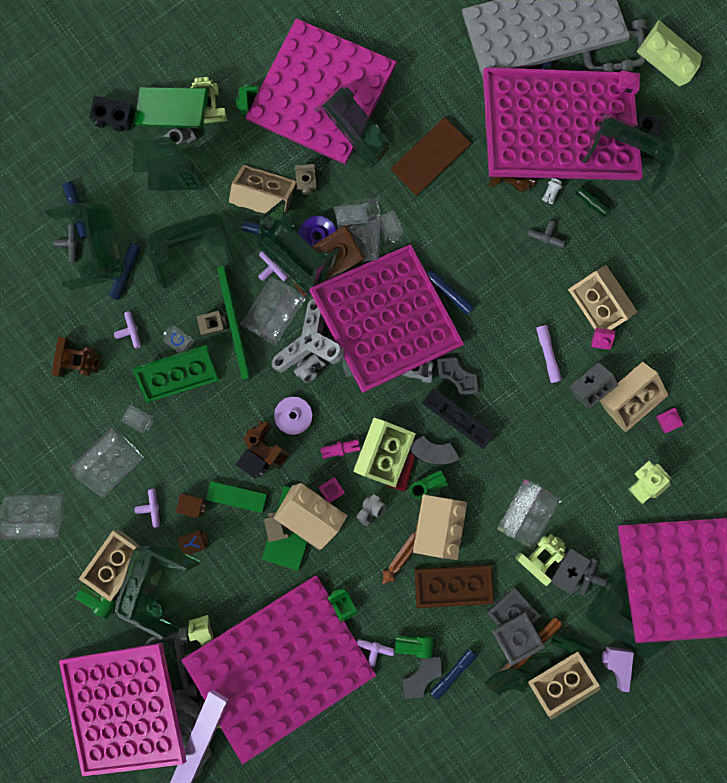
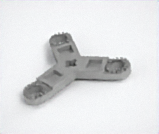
(302, 347)

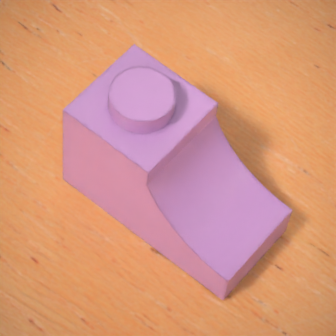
(620, 662)

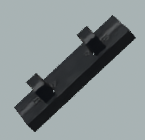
(458, 418)

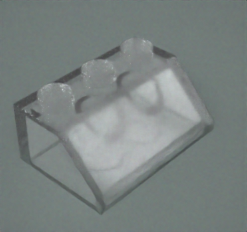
(273, 310)
(106, 463)
(529, 514)
(31, 517)

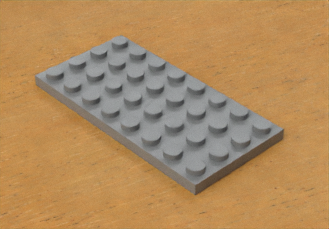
(541, 31)

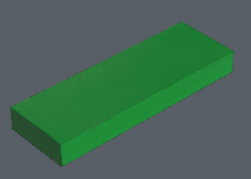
(236, 497)

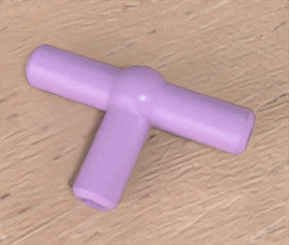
(271, 268)
(131, 330)
(153, 508)
(375, 648)

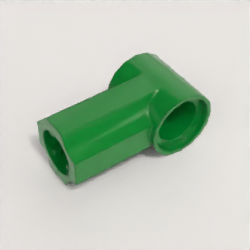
(430, 484)
(99, 604)
(419, 646)

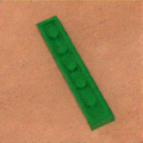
(234, 324)

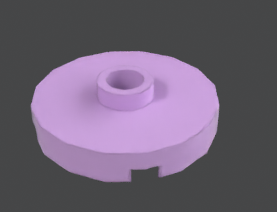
(296, 425)

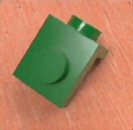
(244, 93)
(342, 604)

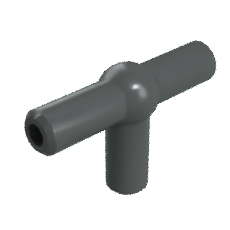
(547, 236)
(71, 242)
(589, 577)

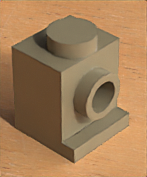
(306, 171)
(205, 320)
(275, 529)

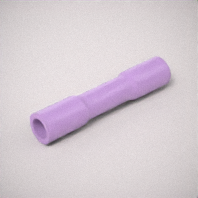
(552, 366)

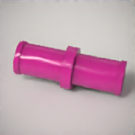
(340, 448)

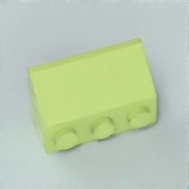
(670, 54)
(384, 452)

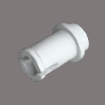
(552, 190)

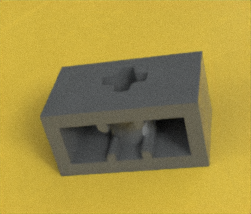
(593, 385)
(577, 563)

